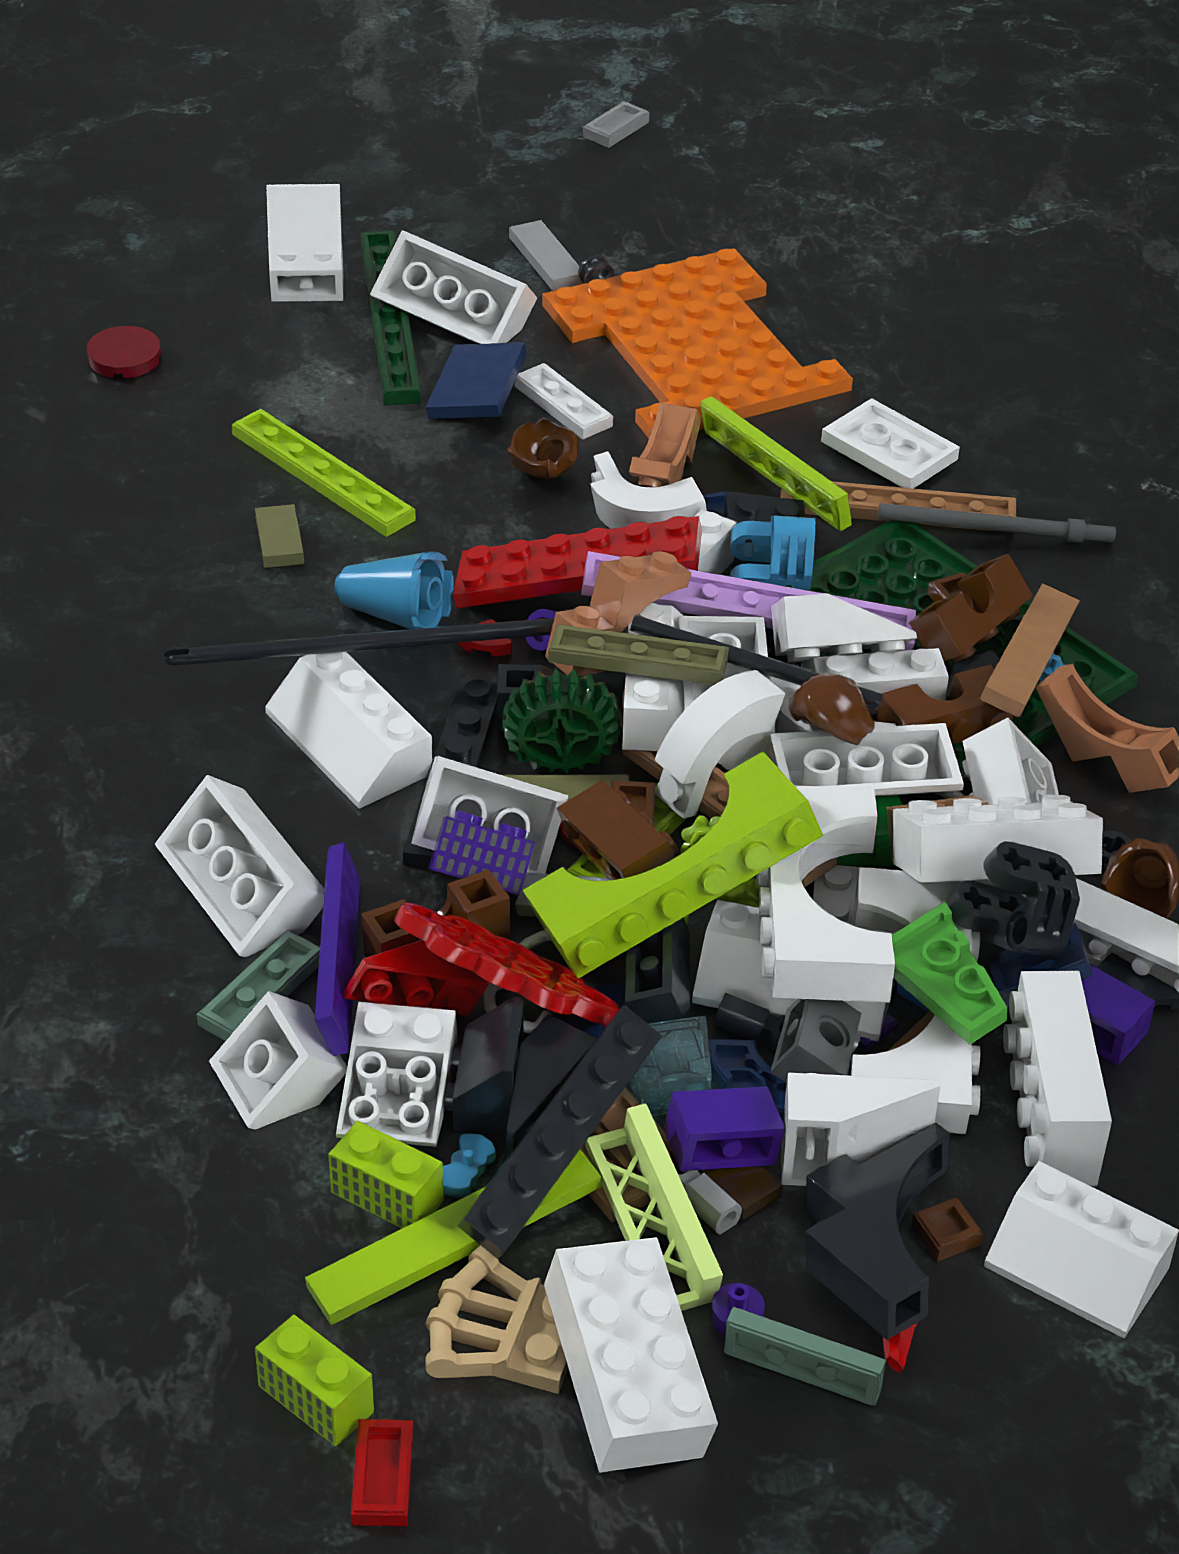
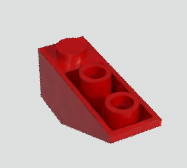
(415, 979)

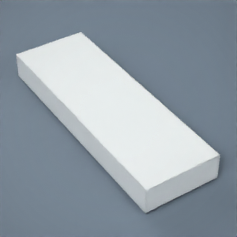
(563, 401)

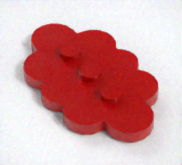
(505, 963)

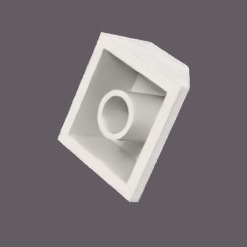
(276, 1062)

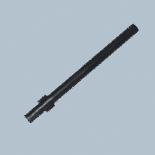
(743, 657)

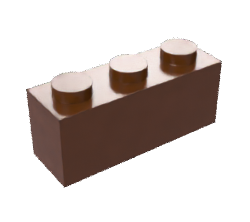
(614, 834)

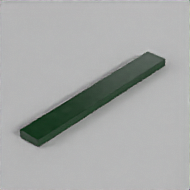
(390, 327)

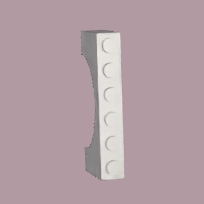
(887, 904)
(808, 948)

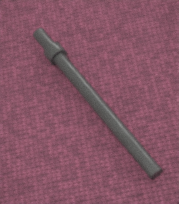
(1072, 530)

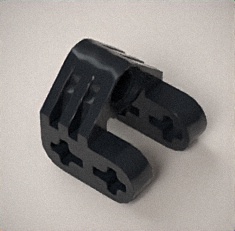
(1027, 925)

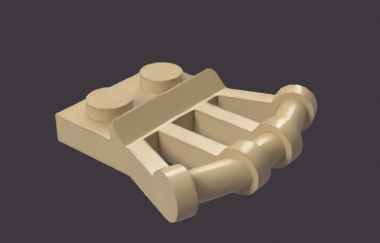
(522, 1353)

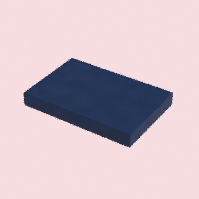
(476, 380)

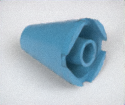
(400, 590)

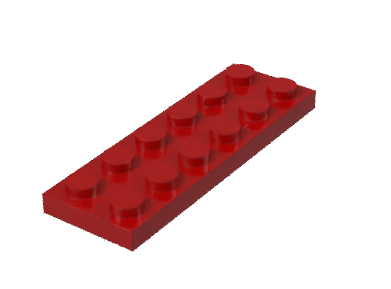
(558, 562)

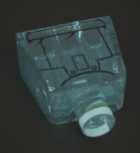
(675, 1064)

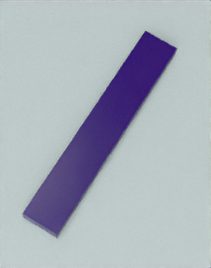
(337, 949)

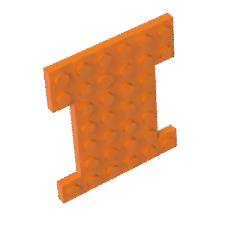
(694, 336)

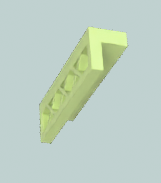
(668, 1198)

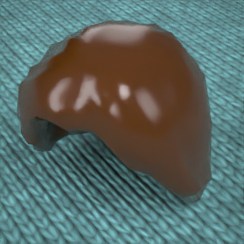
(833, 706)
(1144, 876)

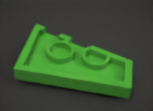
(942, 973)

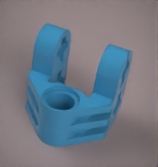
(783, 543)

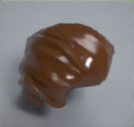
(543, 449)

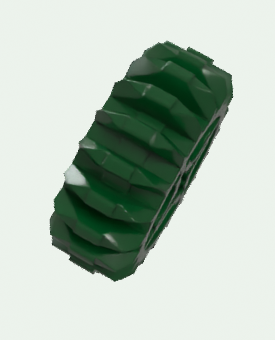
(587, 717)

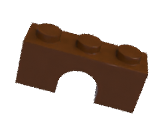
(992, 597)
(962, 714)
(472, 898)

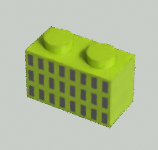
(385, 1176)
(314, 1380)

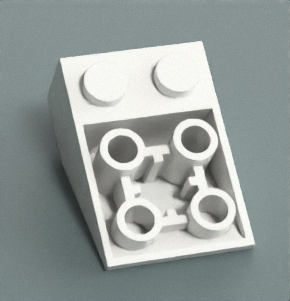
(305, 242)
(825, 623)
(399, 1071)
(850, 1117)

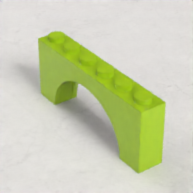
(602, 919)

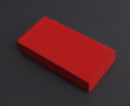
(382, 1472)

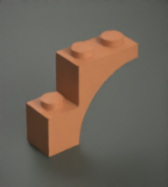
(668, 447)
(620, 593)
(1090, 729)

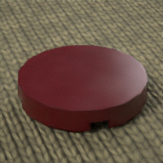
(124, 351)

